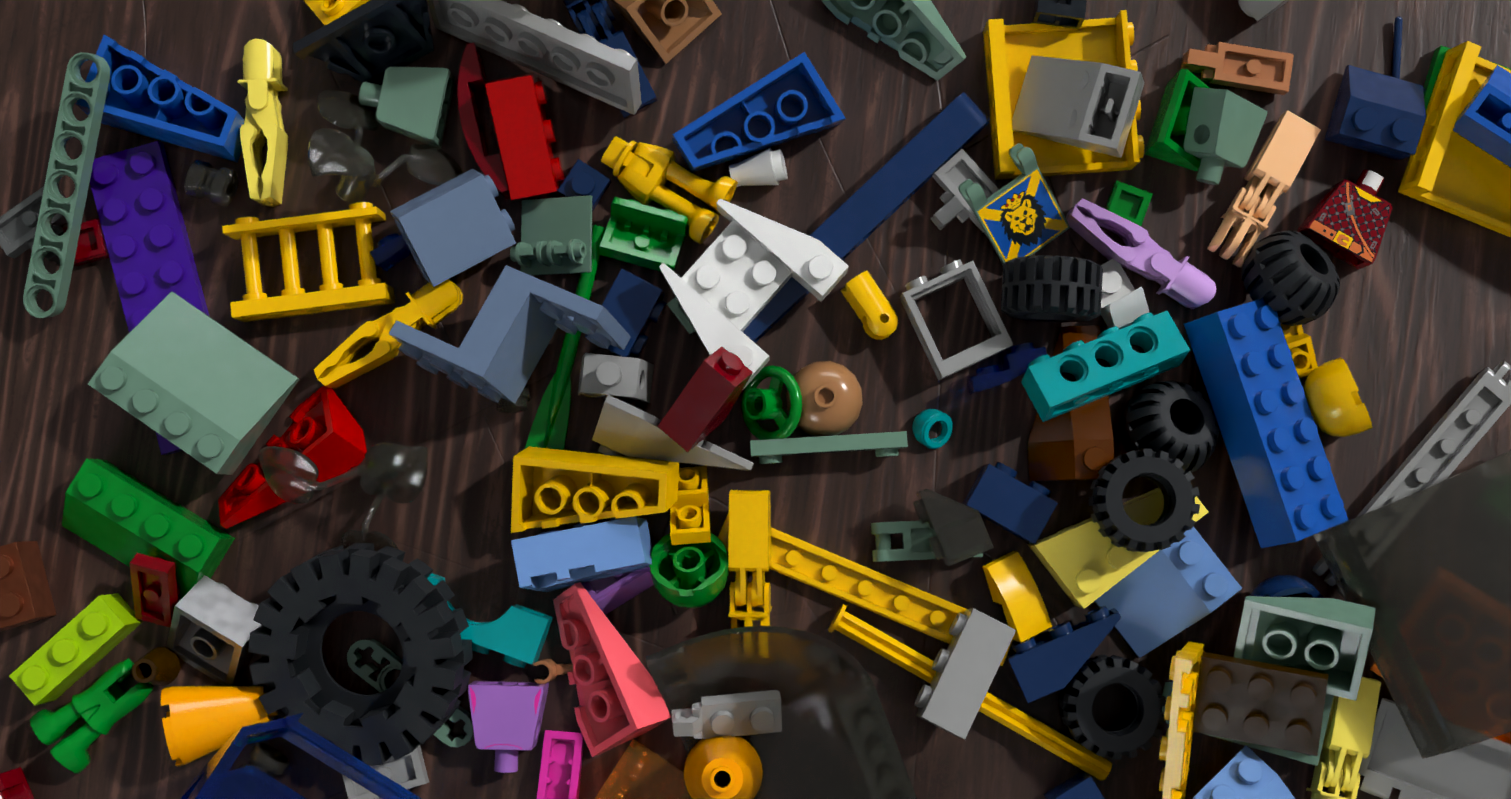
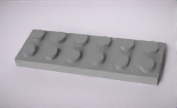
(543, 48)

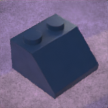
(1377, 114)

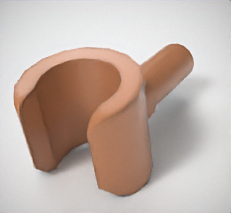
(554, 670)

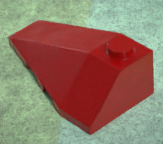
(320, 431)

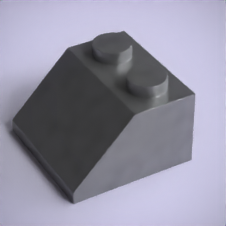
(213, 631)

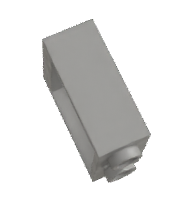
(951, 274)

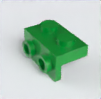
(643, 234)

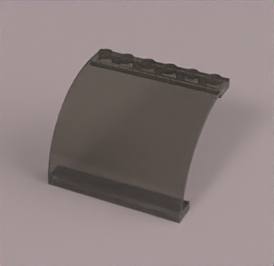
(1440, 601)

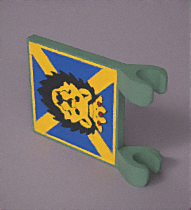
(1020, 214)

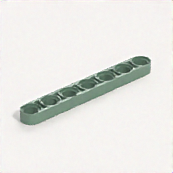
(79, 171)

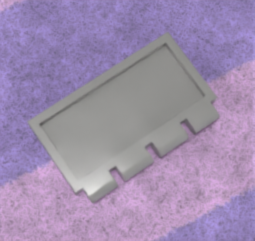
(1464, 773)

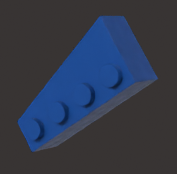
(163, 106)
(766, 114)

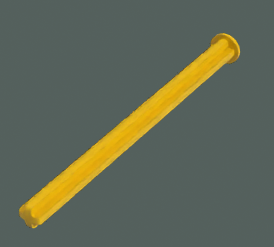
(991, 705)

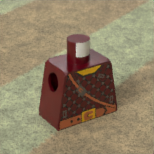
(1350, 220)

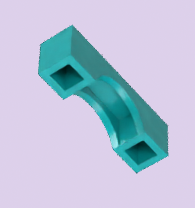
(515, 634)

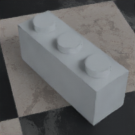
(964, 672)

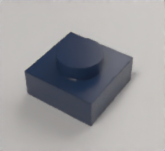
(585, 181)

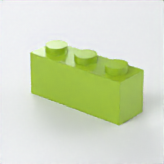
(75, 649)

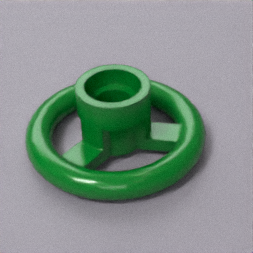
(767, 403)

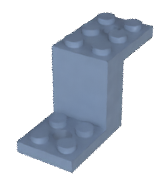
(511, 335)

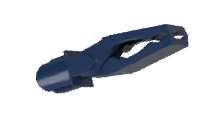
(601, 17)

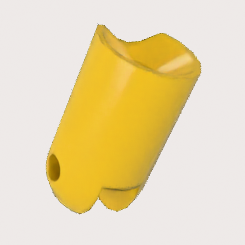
(871, 306)

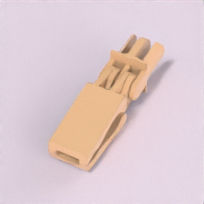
(1267, 179)

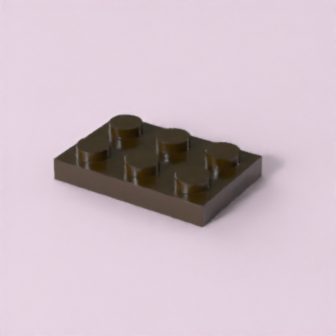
(1260, 703)

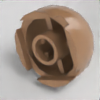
(829, 398)

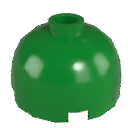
(689, 572)

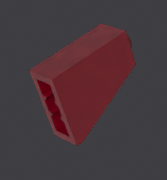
(706, 399)

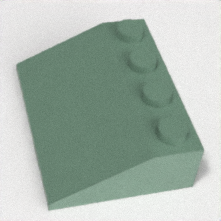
(195, 383)

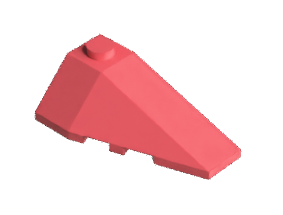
(611, 683)

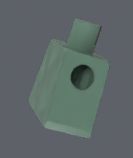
(412, 101)
(1221, 131)

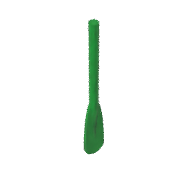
(553, 413)

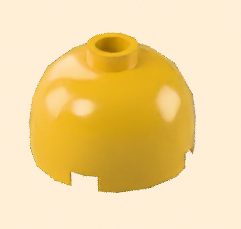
(1336, 400)

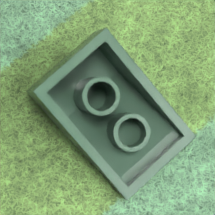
(1309, 636)

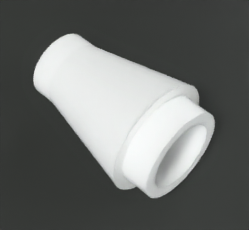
(760, 169)

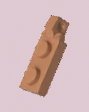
(1241, 67)

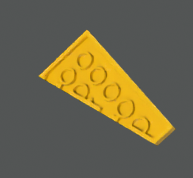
(1180, 712)

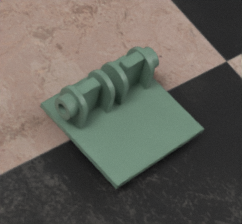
(555, 236)

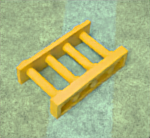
(293, 298)

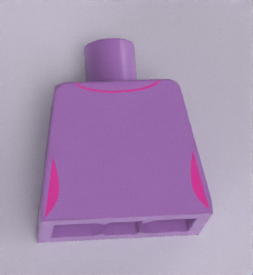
(506, 718)

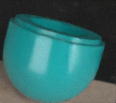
(923, 423)

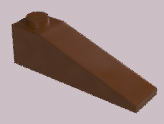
(1077, 441)

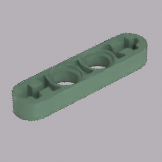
(382, 653)

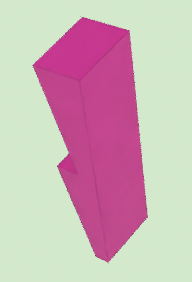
(560, 765)

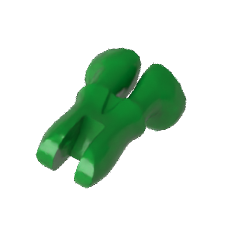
(99, 706)

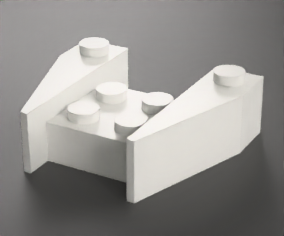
(744, 274)

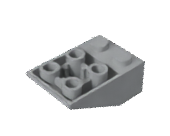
(1078, 103)

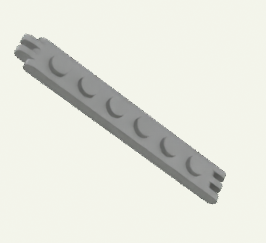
(1445, 443)

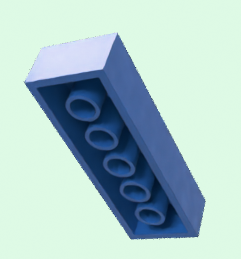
(1266, 423)

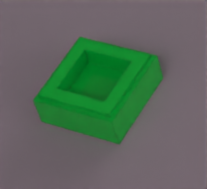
(1128, 202)

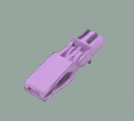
(1141, 254)

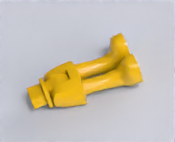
(644, 172)

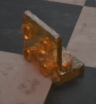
(643, 776)

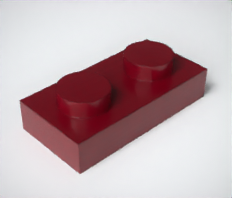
(153, 589)

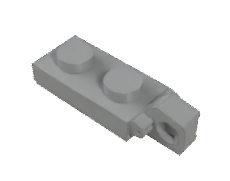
(730, 715)

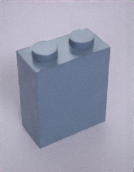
(454, 226)

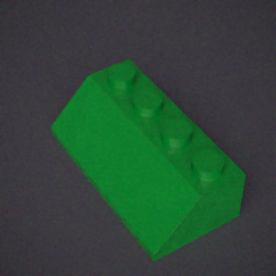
(133, 518)

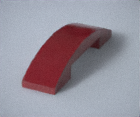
(471, 80)

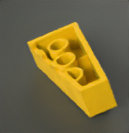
(584, 487)

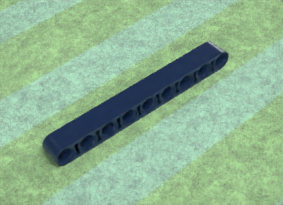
(882, 196)

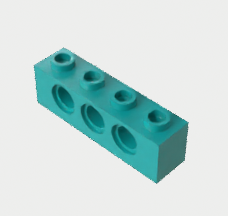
(1055, 396)

